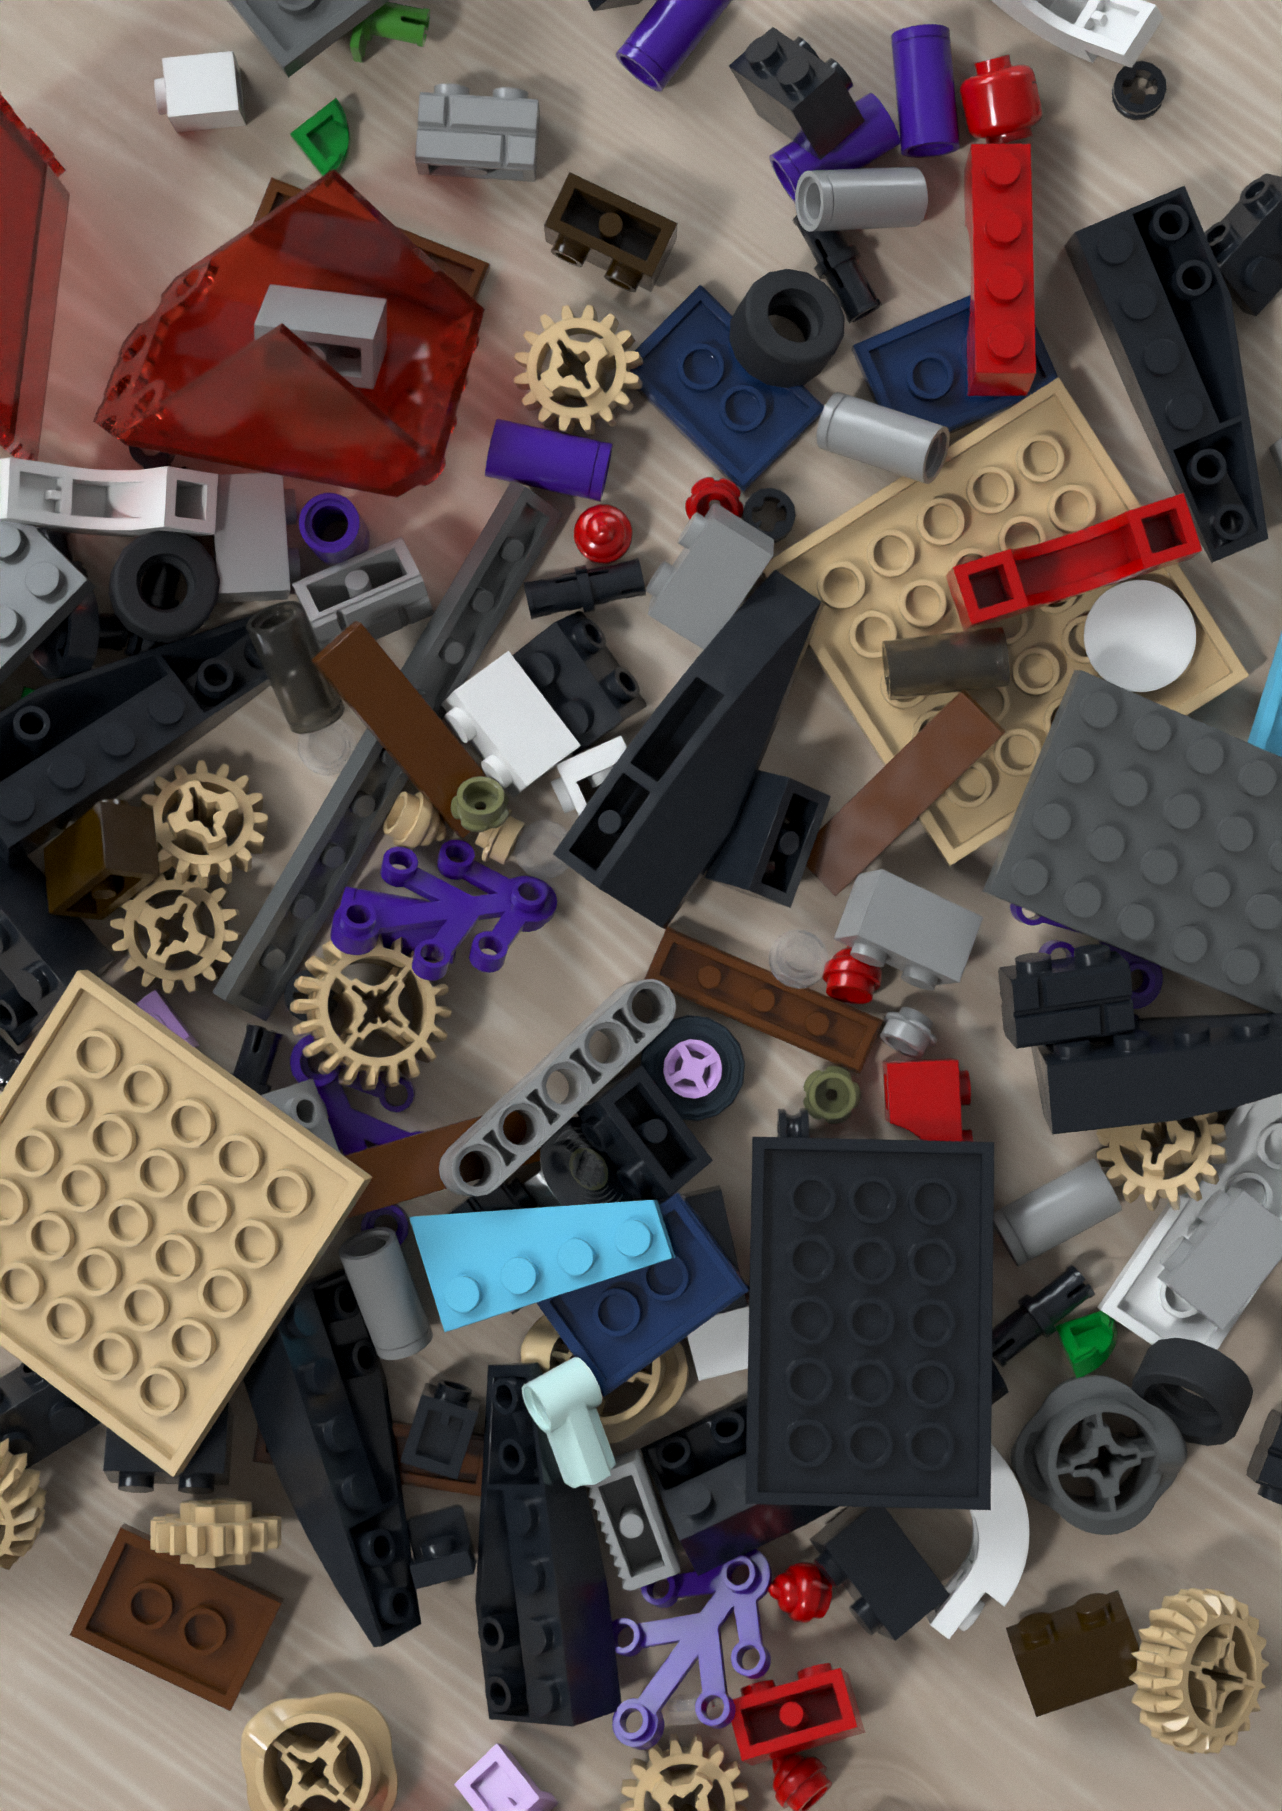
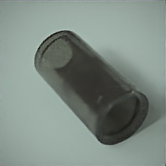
(286, 650)
(945, 663)

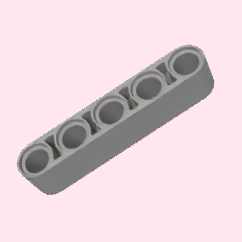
(585, 1079)

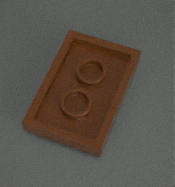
(176, 1619)

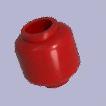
(1001, 101)

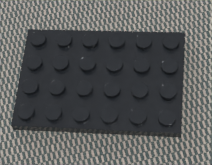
(870, 1323)

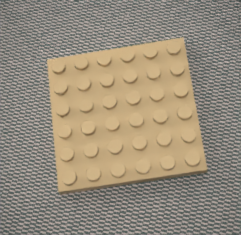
(884, 578)
(151, 1220)

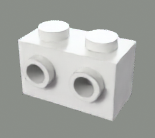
(509, 725)

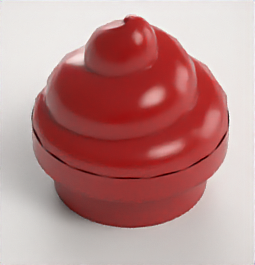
(603, 534)
(851, 979)
(802, 1592)
(799, 1781)

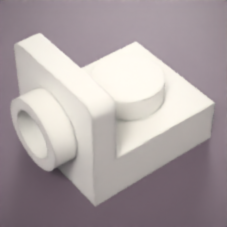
(589, 765)

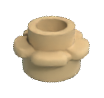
(501, 841)

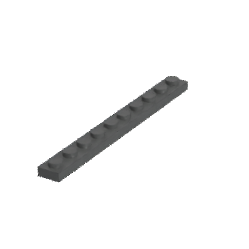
(371, 776)

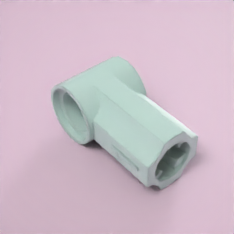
(565, 1409)

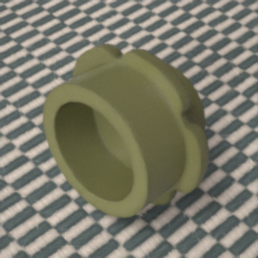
(483, 793)
(847, 1094)

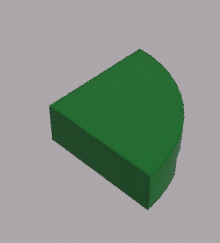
(325, 138)
(1088, 1341)

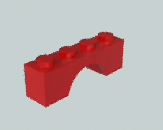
(1002, 270)
(1074, 563)
(927, 1097)

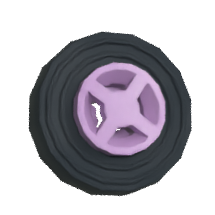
(703, 1084)

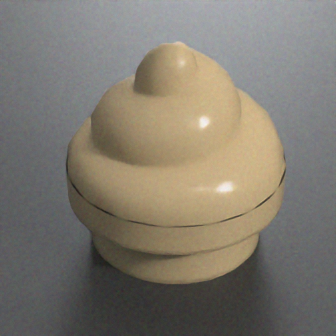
(414, 822)

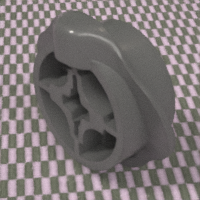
(1155, 1453)

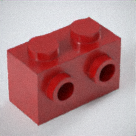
(795, 1715)

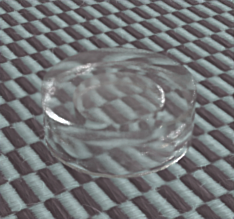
(681, 1709)

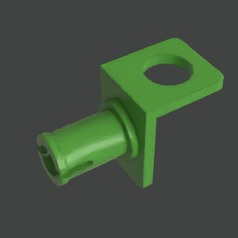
(391, 22)

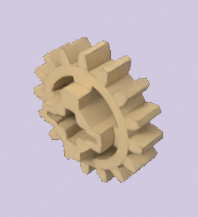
(596, 357)
(216, 804)
(199, 942)
(1185, 1152)
(215, 1532)
(699, 1777)

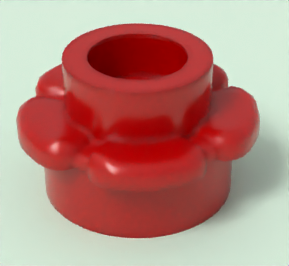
(709, 489)

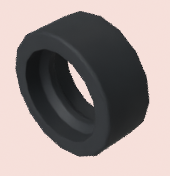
(1205, 1371)

